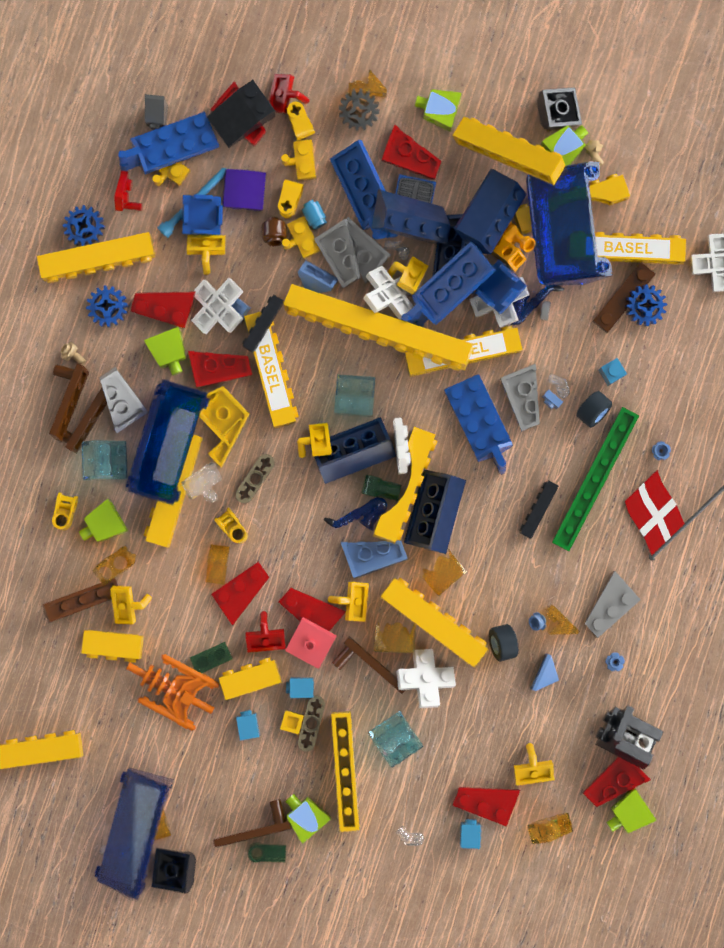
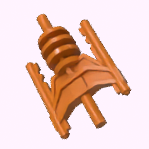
(178, 693)

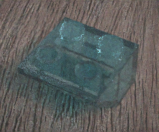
(354, 395)
(104, 460)
(395, 739)

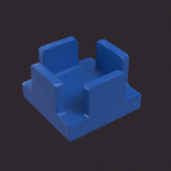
(201, 214)
(500, 287)

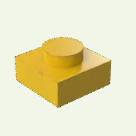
(291, 722)

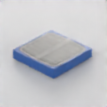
(416, 188)

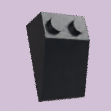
(241, 114)

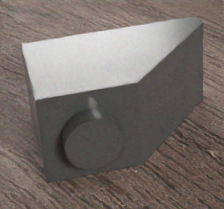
(155, 111)

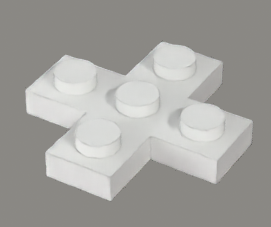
(711, 263)
(387, 293)
(217, 306)
(507, 317)
(400, 434)
(426, 678)

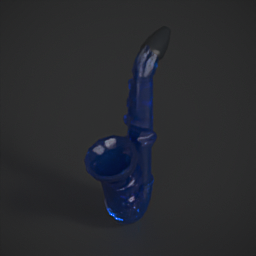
(523, 308)
(370, 511)

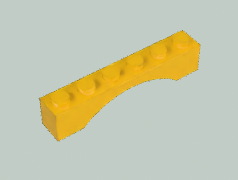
(608, 192)
(390, 523)

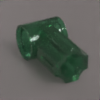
(377, 487)
(270, 853)

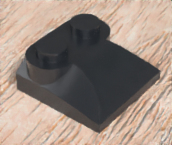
(558, 108)
(173, 870)

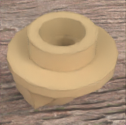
(593, 148)
(69, 351)

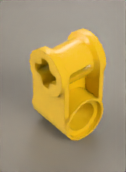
(300, 123)
(290, 195)
(64, 509)
(231, 525)

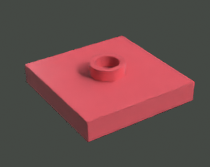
(310, 643)

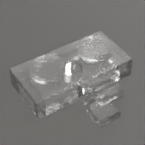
(202, 482)

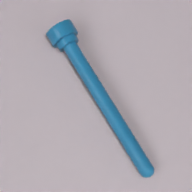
(167, 227)

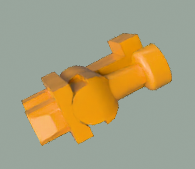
(508, 252)

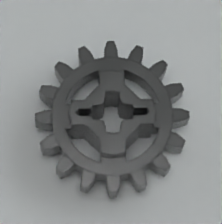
(366, 107)

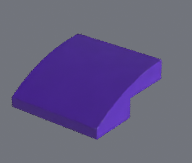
(244, 189)

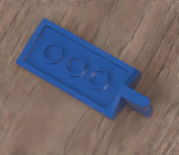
(169, 144)
(360, 184)
(449, 286)
(479, 420)

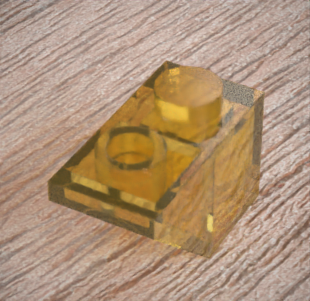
(550, 828)

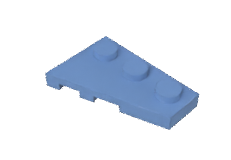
(372, 556)

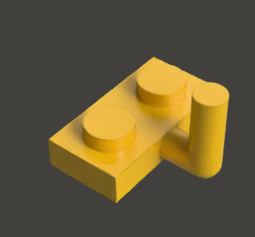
(303, 160)
(175, 172)
(302, 238)
(206, 246)
(411, 274)
(318, 439)
(355, 601)
(124, 606)
(533, 771)

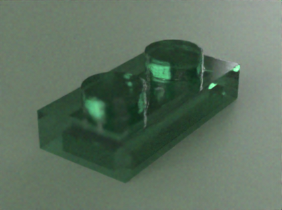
(211, 658)

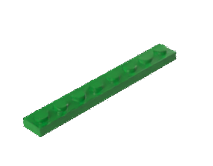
(595, 479)

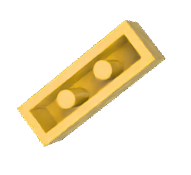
(112, 645)
(249, 678)

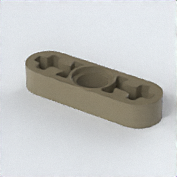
(247, 479)
(302, 736)

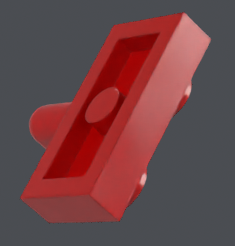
(282, 92)
(122, 196)
(265, 639)

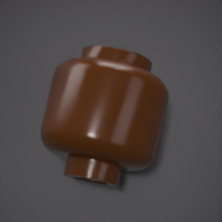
(274, 231)

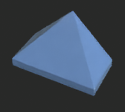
(316, 278)
(546, 674)

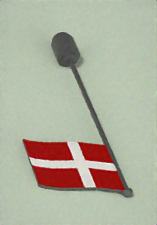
(658, 514)

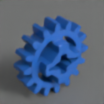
(81, 233)
(646, 297)
(98, 307)

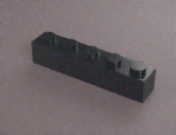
(262, 323)
(538, 509)

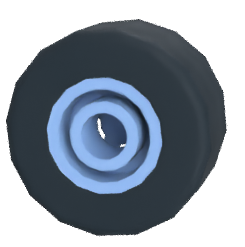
(594, 409)
(503, 642)

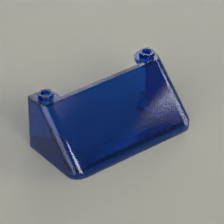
(565, 227)
(165, 441)
(133, 832)

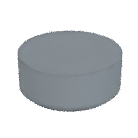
(545, 310)

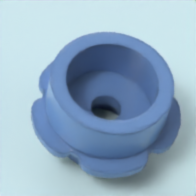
(666, 450)
(537, 621)
(620, 661)

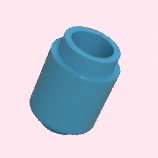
(314, 214)

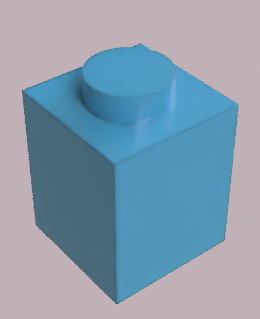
(612, 371)
(300, 687)
(248, 725)
(470, 834)

